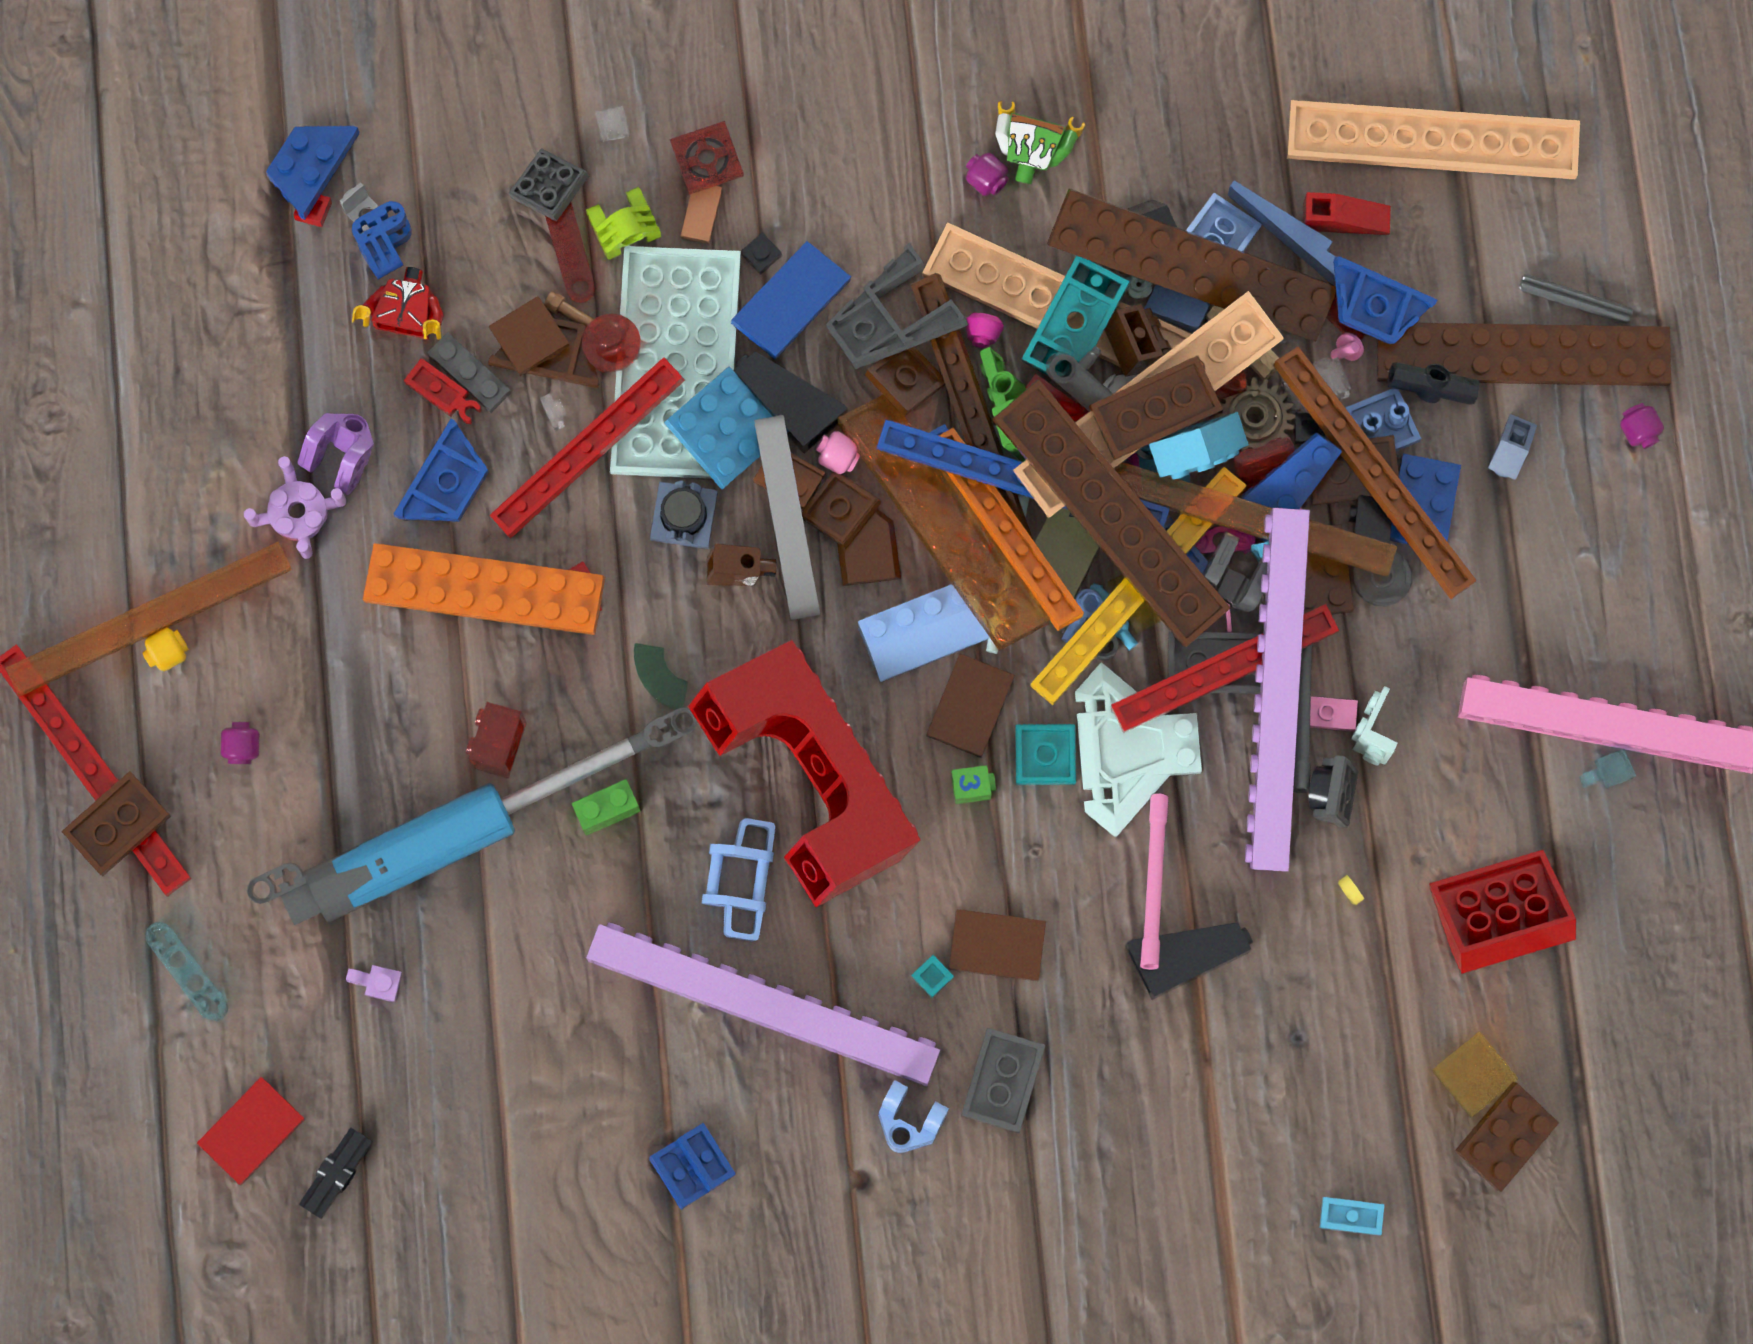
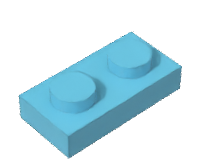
(1351, 1216)

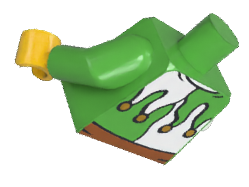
(1033, 141)

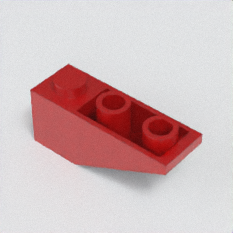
(1345, 214)

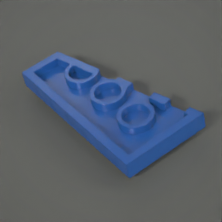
(1296, 477)

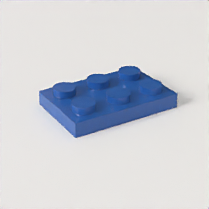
(1433, 487)

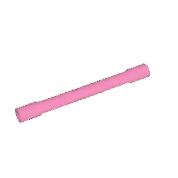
(1151, 943)

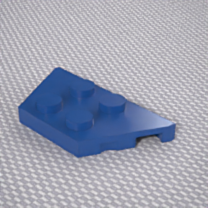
(309, 163)
(1376, 302)
(445, 480)

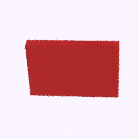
(251, 1131)

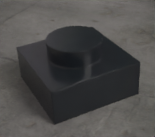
(761, 253)
(1305, 427)

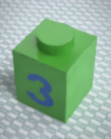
(972, 784)

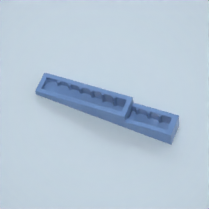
(1296, 235)

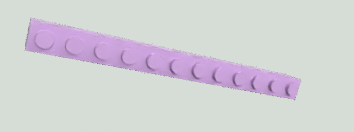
(1278, 689)
(763, 1005)

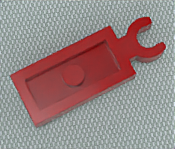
(440, 390)

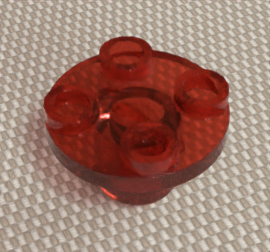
(611, 342)

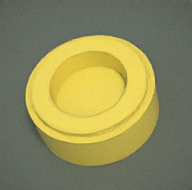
(1350, 890)

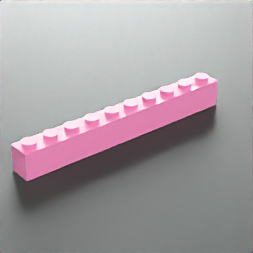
(1607, 724)

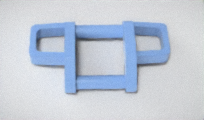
(757, 903)

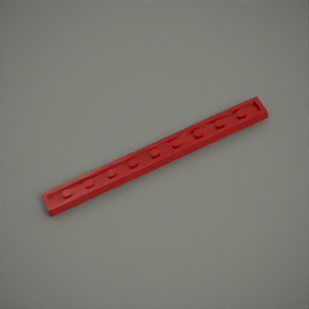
(92, 771)

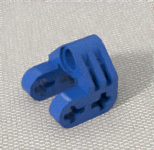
(380, 241)

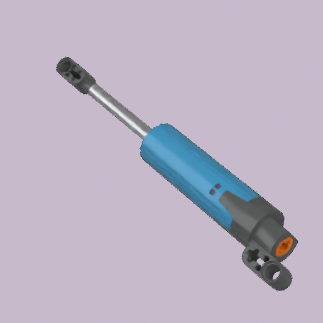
(434, 838)

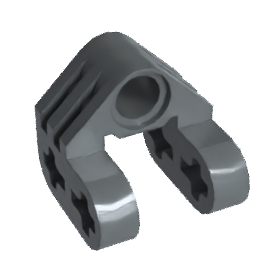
(1232, 586)

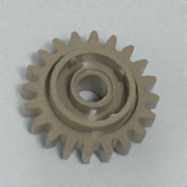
(1268, 406)

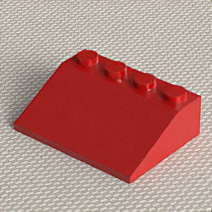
(1503, 911)

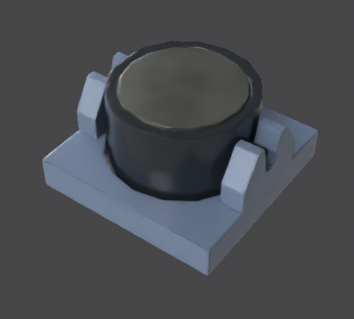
(683, 514)

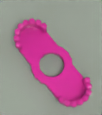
(1206, 546)

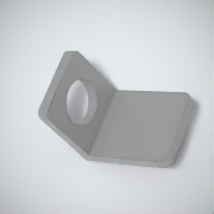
(355, 201)

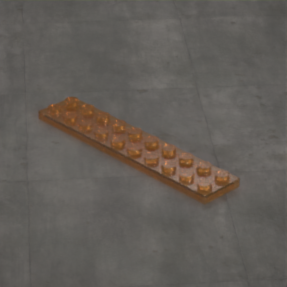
(948, 530)

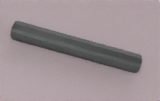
(1575, 299)

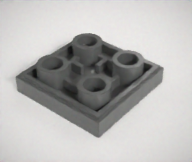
(548, 184)

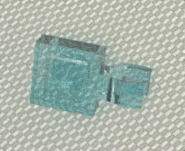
(1610, 769)

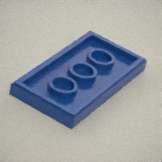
(790, 300)

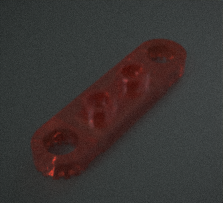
(571, 254)

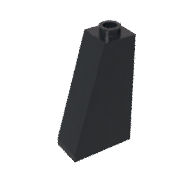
(805, 408)
(1190, 955)

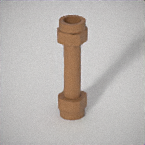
(556, 304)

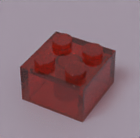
(496, 739)

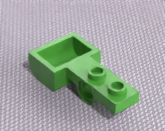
(999, 380)

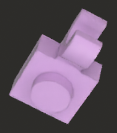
(380, 983)

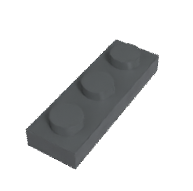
(469, 372)

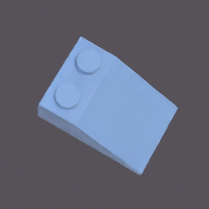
(1224, 224)

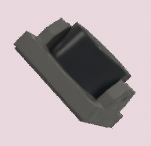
(1333, 791)

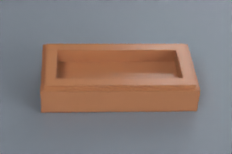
(701, 215)

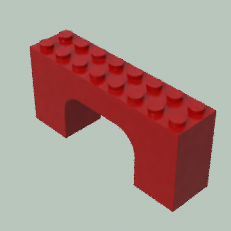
(785, 701)

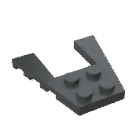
(870, 333)

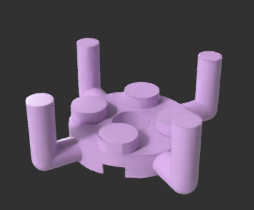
(295, 493)

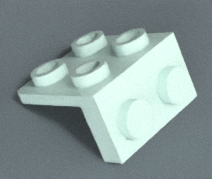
(1373, 746)

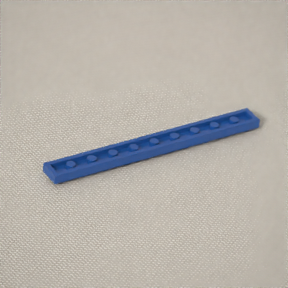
(965, 460)

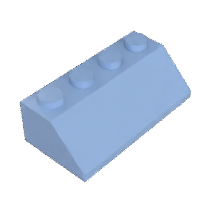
(919, 632)

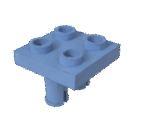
(1385, 416)

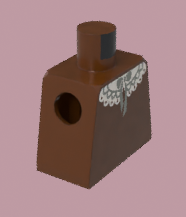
(726, 567)

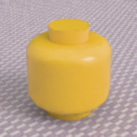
(165, 649)

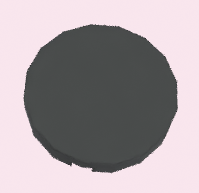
(1378, 588)

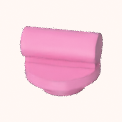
(1348, 347)

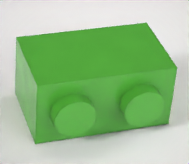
(606, 807)

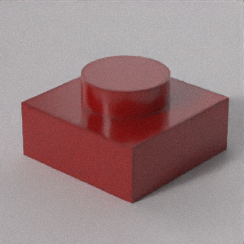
(318, 213)

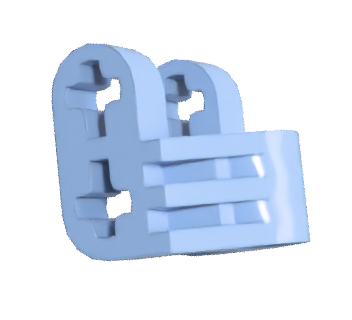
(916, 1140)

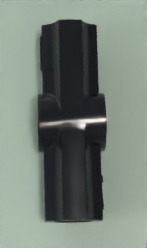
(1433, 383)
(336, 1173)

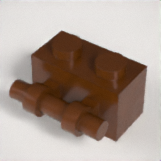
(1136, 338)

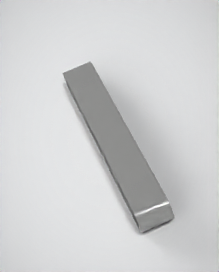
(787, 517)

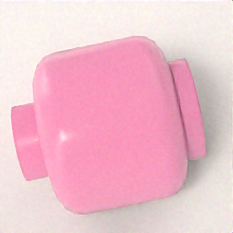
(837, 453)

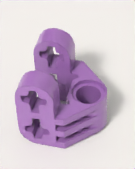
(350, 435)

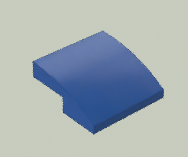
(692, 1166)

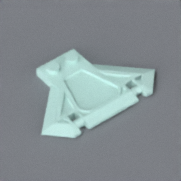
(1132, 761)

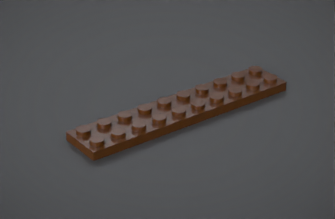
(1189, 263)
(1536, 353)
(1111, 513)

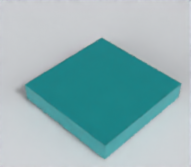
(1045, 754)

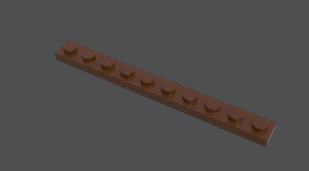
(962, 383)

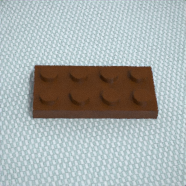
(1155, 407)

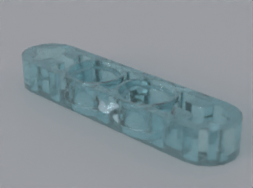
(188, 970)

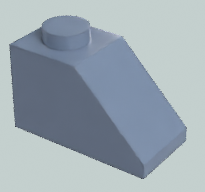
(1512, 447)

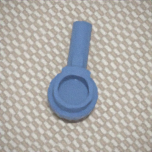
(1089, 601)

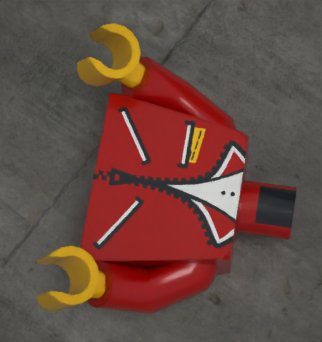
(403, 307)

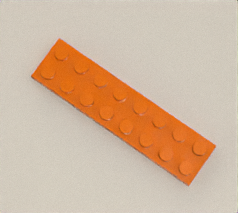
(484, 588)

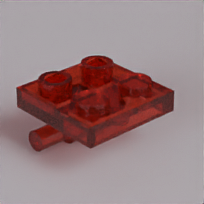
(1254, 464)

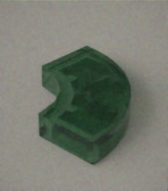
(658, 678)

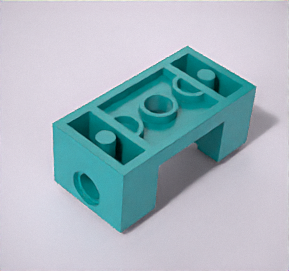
(1084, 290)

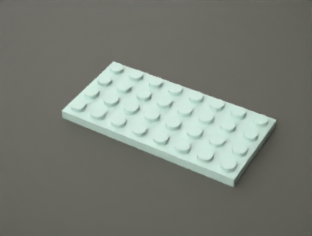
(685, 314)

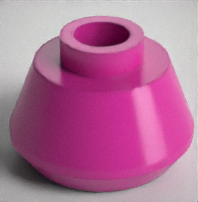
(983, 329)

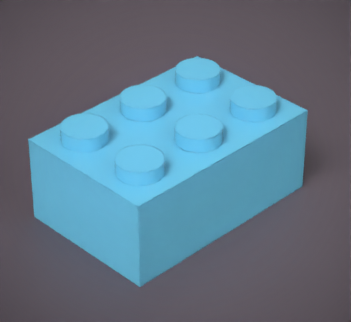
(1199, 446)

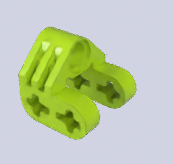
(624, 225)

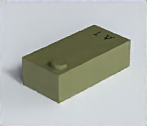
(1067, 548)

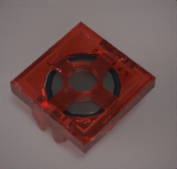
(706, 159)

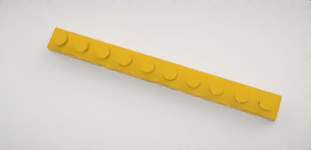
(1119, 606)

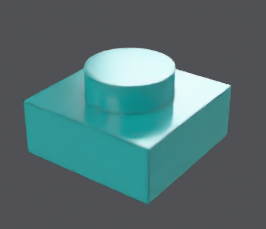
(932, 976)

